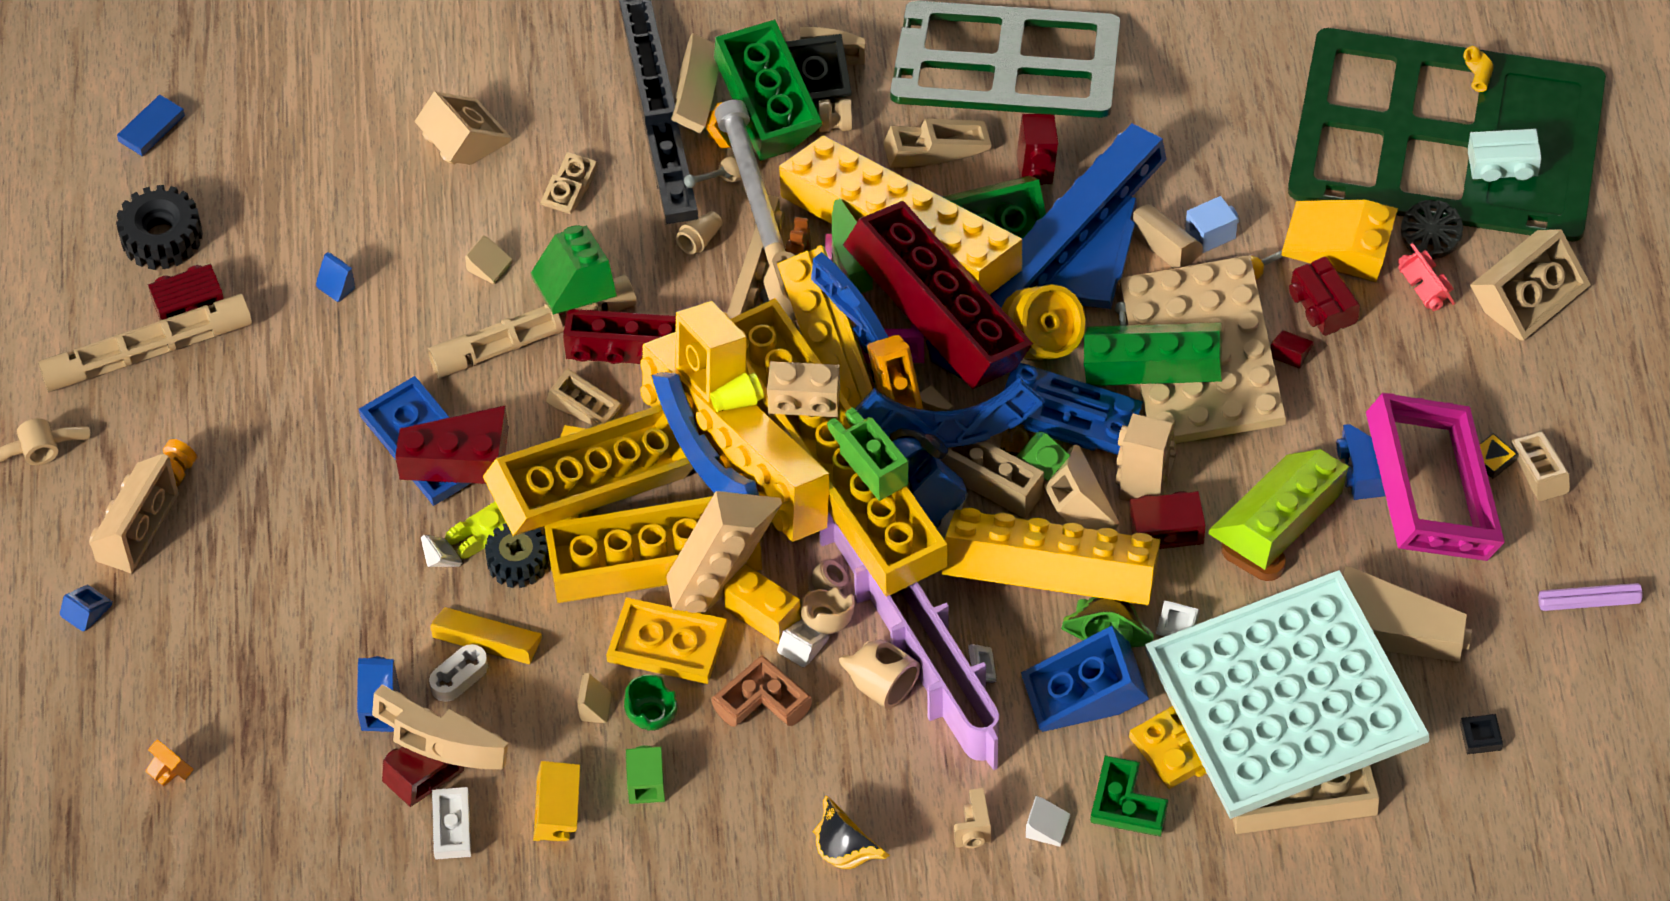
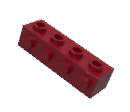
(612, 335)

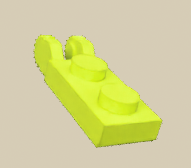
(480, 526)

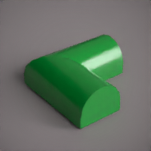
(1120, 807)

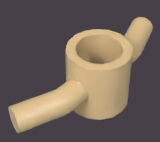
(39, 441)

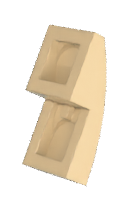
(853, 45)

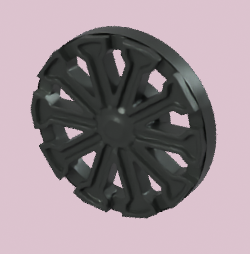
(1432, 228)

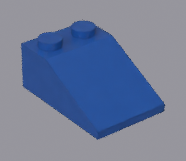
(1085, 682)

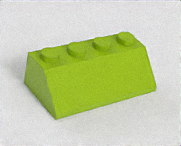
(1281, 506)

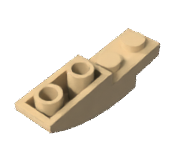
(445, 739)

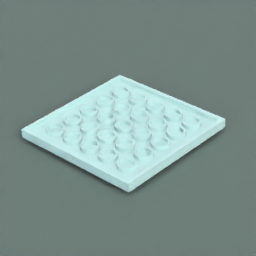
(1286, 694)

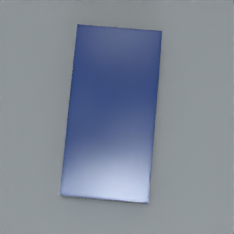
(150, 125)

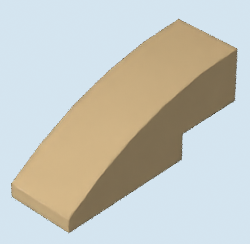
(935, 142)

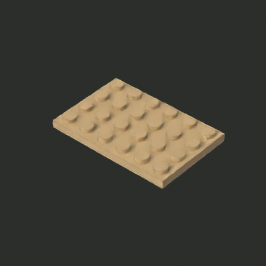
(1249, 385)

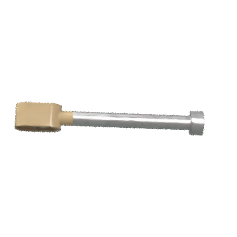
(733, 119)

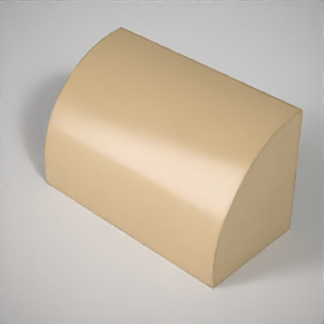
(1165, 237)

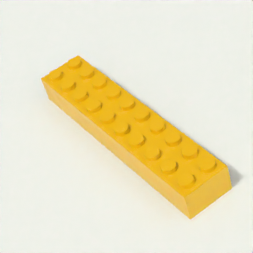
(888, 535)

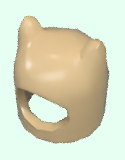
(882, 672)

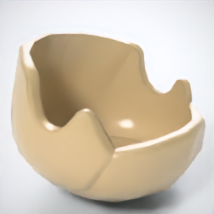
(827, 610)

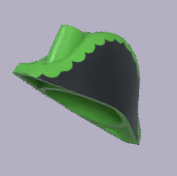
(1101, 613)

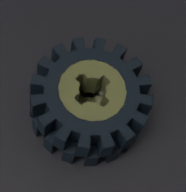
(522, 566)

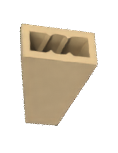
(1407, 620)

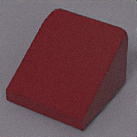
(1290, 348)

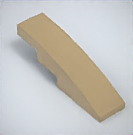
(696, 84)

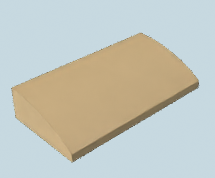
(1335, 800)

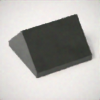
(822, 66)

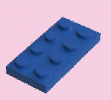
(405, 407)

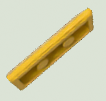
(491, 635)

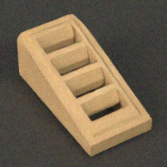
(580, 386)
(1546, 484)

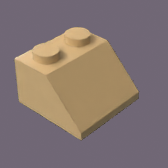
(460, 128)

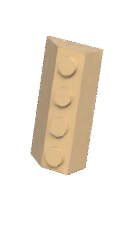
(718, 548)

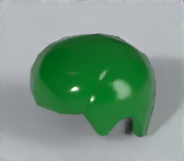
(649, 702)

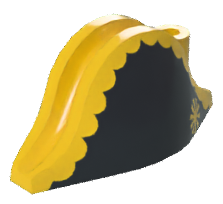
(842, 841)

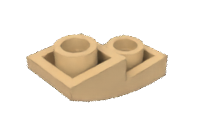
(570, 183)

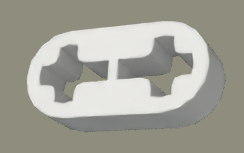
(457, 671)

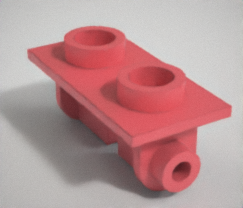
(1433, 289)

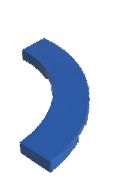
(848, 300)
(956, 426)
(695, 447)

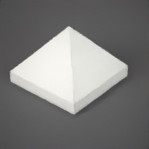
(439, 552)

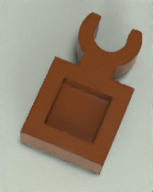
(799, 237)

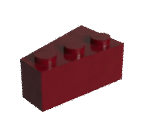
(453, 448)

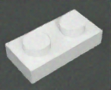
(451, 823)

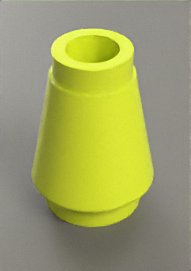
(738, 393)

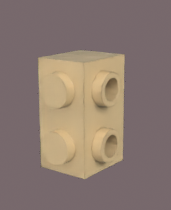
(803, 389)

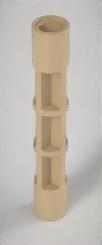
(516, 332)
(145, 342)

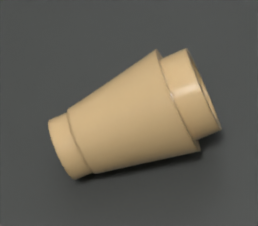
(697, 233)

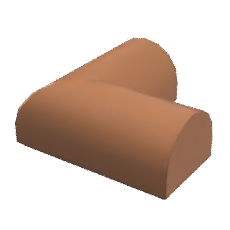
(761, 685)

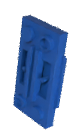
(1101, 262)
(1076, 410)

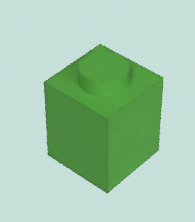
(1043, 454)
(645, 774)

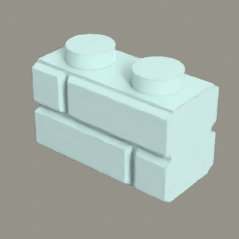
(1504, 154)

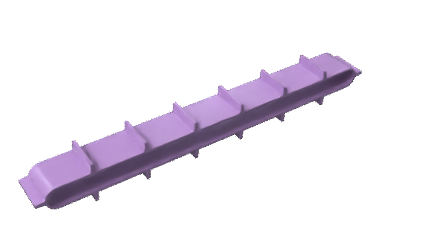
(976, 742)

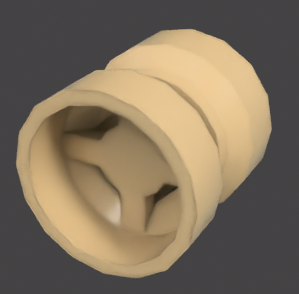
(835, 115)

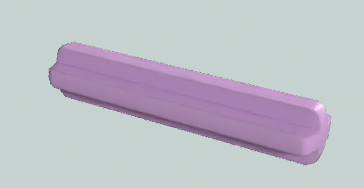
(1590, 597)

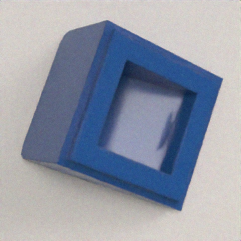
(335, 278)
(84, 607)

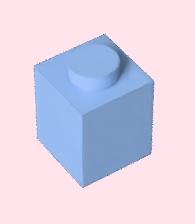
(1212, 223)

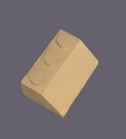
(1531, 283)
(135, 514)

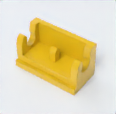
(556, 801)

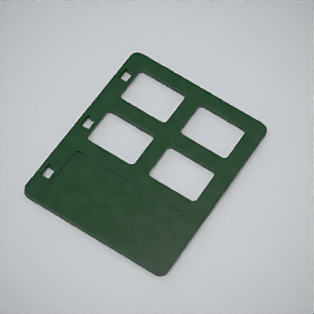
(1522, 94)

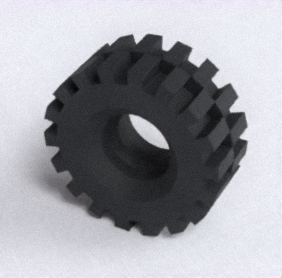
(156, 209)

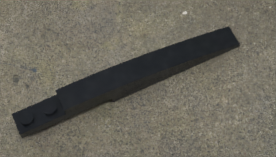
(657, 110)

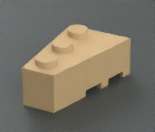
(1144, 457)

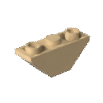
(1079, 495)

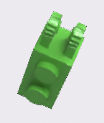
(871, 454)

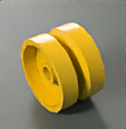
(1049, 318)

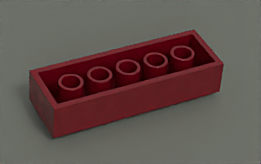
(937, 294)

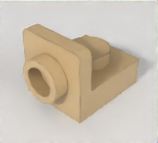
(977, 827)

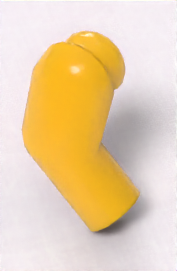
(1480, 65)

